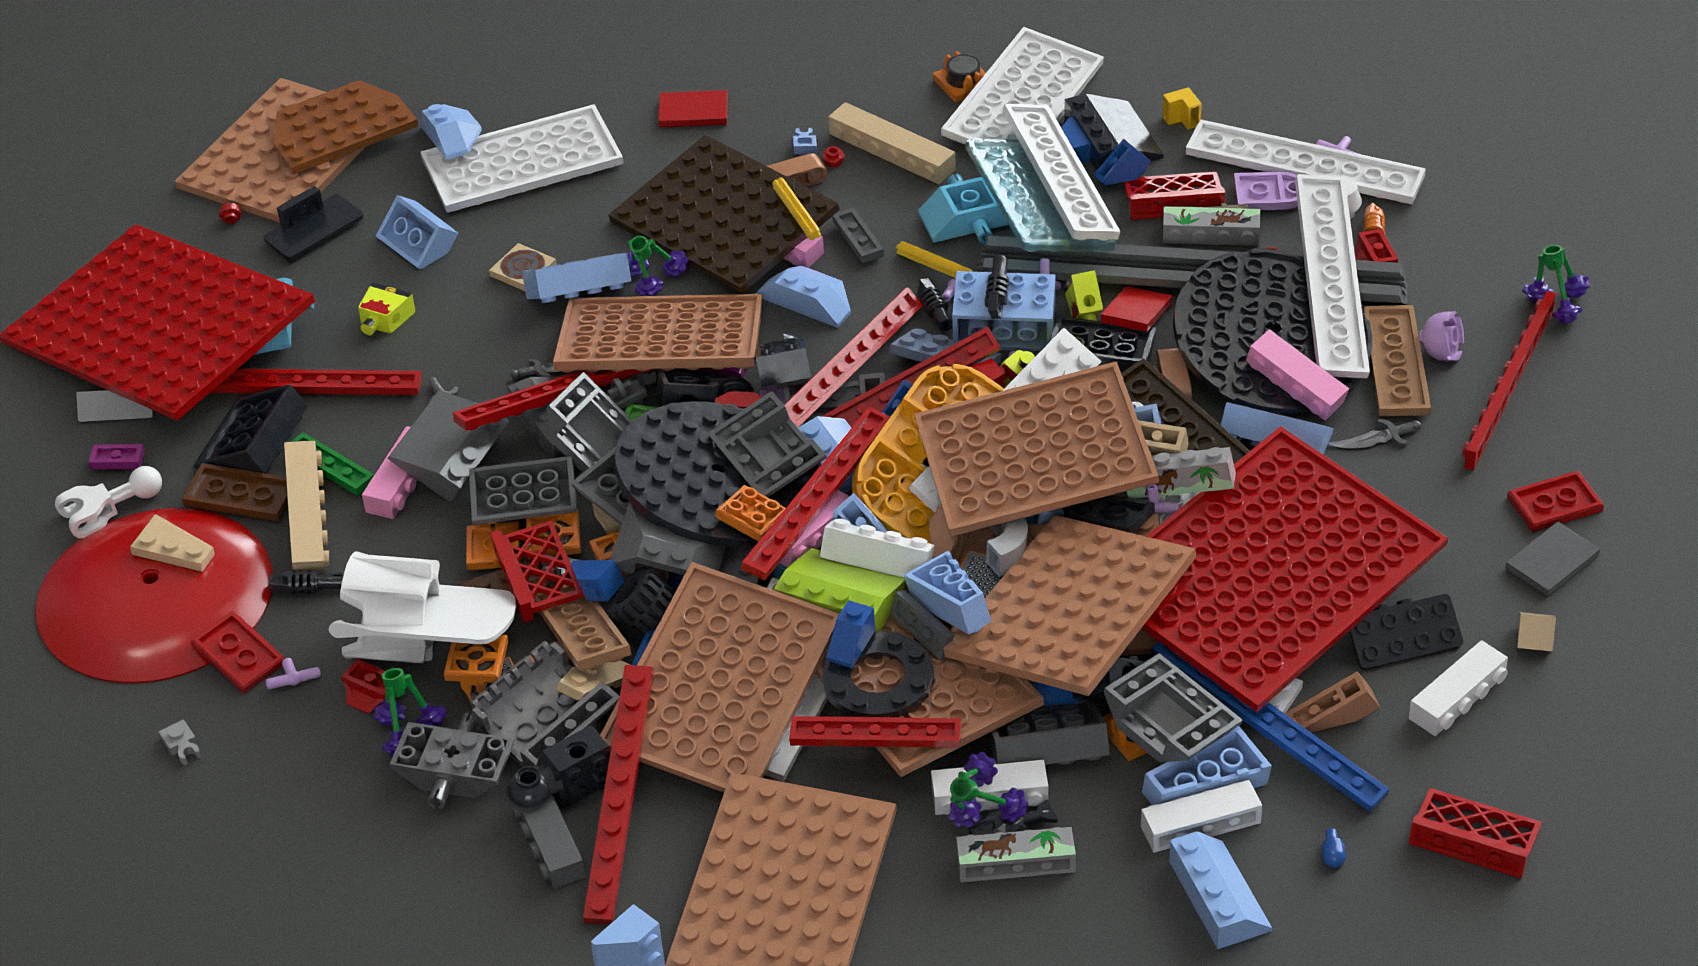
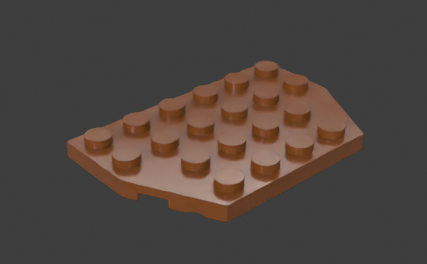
(338, 124)

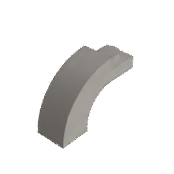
(1007, 546)

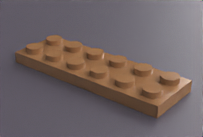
(1397, 361)
(585, 631)

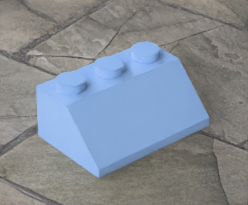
(416, 232)
(827, 434)
(629, 941)

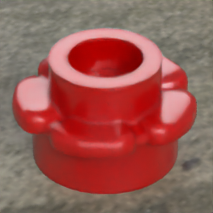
(833, 156)
(230, 213)

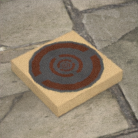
(519, 258)

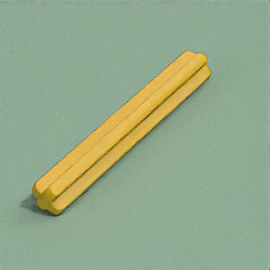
(796, 208)
(929, 259)

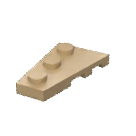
(172, 545)
(579, 683)

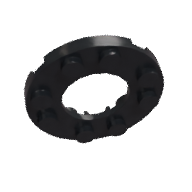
(893, 703)

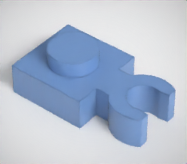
(804, 142)

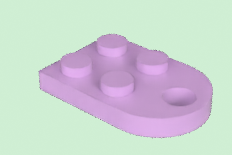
(1266, 190)

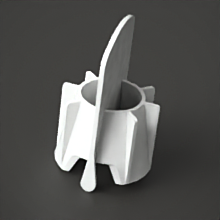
(410, 610)

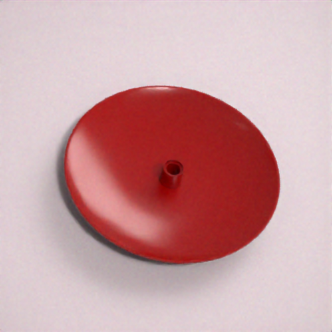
(137, 615)

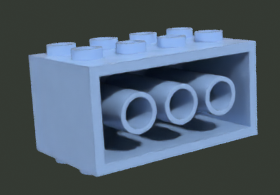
(1025, 320)

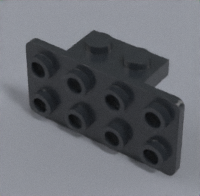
(310, 221)
(1406, 631)

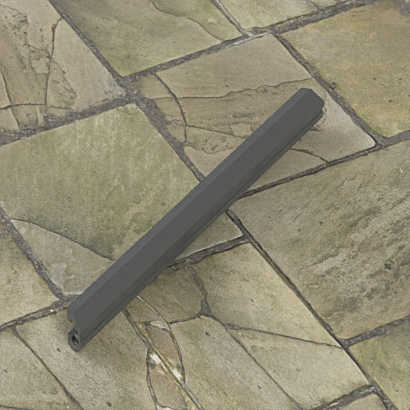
(1164, 267)

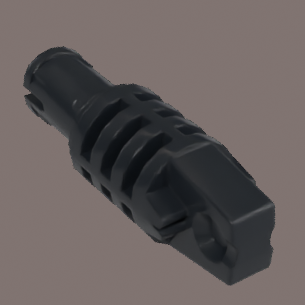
(997, 287)
(934, 304)
(304, 581)

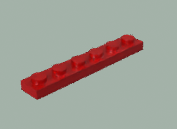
(875, 732)

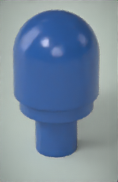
(1333, 849)

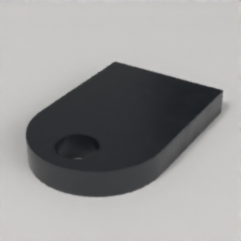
(1113, 512)

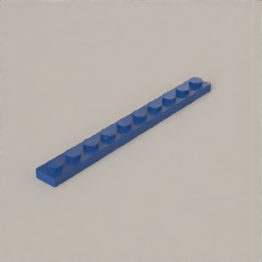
(1292, 739)

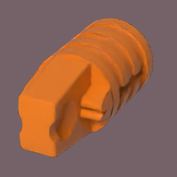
(1373, 218)

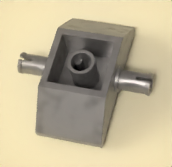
(450, 759)

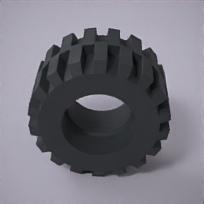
(639, 602)

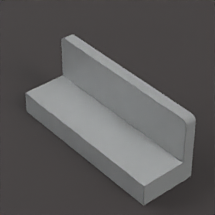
(108, 406)

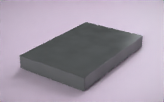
(1552, 558)

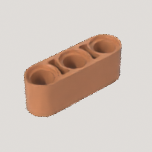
(803, 169)
(1174, 369)

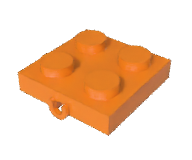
(479, 544)

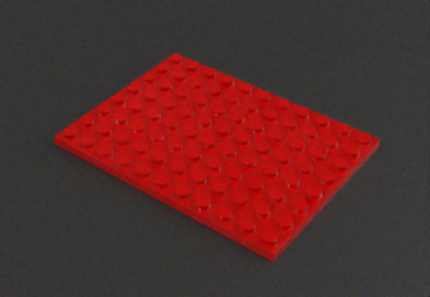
(157, 320)
(1282, 567)

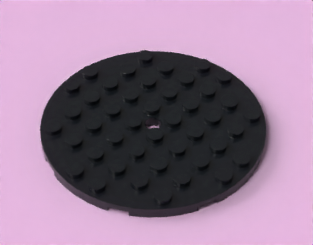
(1230, 308)
(668, 473)

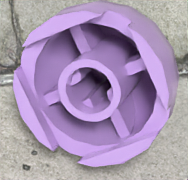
(1442, 336)

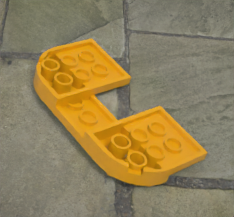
(897, 451)

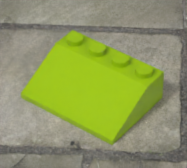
(834, 583)

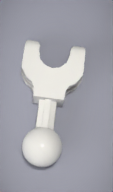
(97, 505)

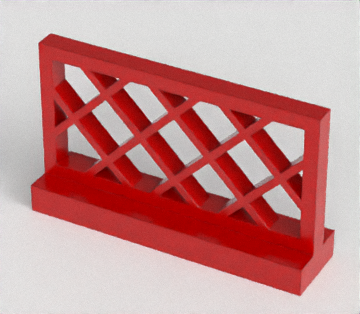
(1151, 205)
(514, 570)
(1472, 844)

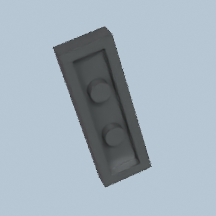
(858, 235)
(921, 623)

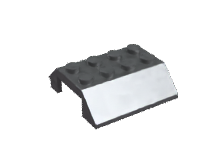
(533, 709)

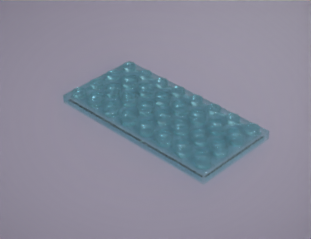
(1024, 197)

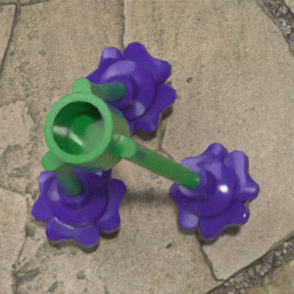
(1553, 258)
(637, 259)
(392, 712)
(965, 790)

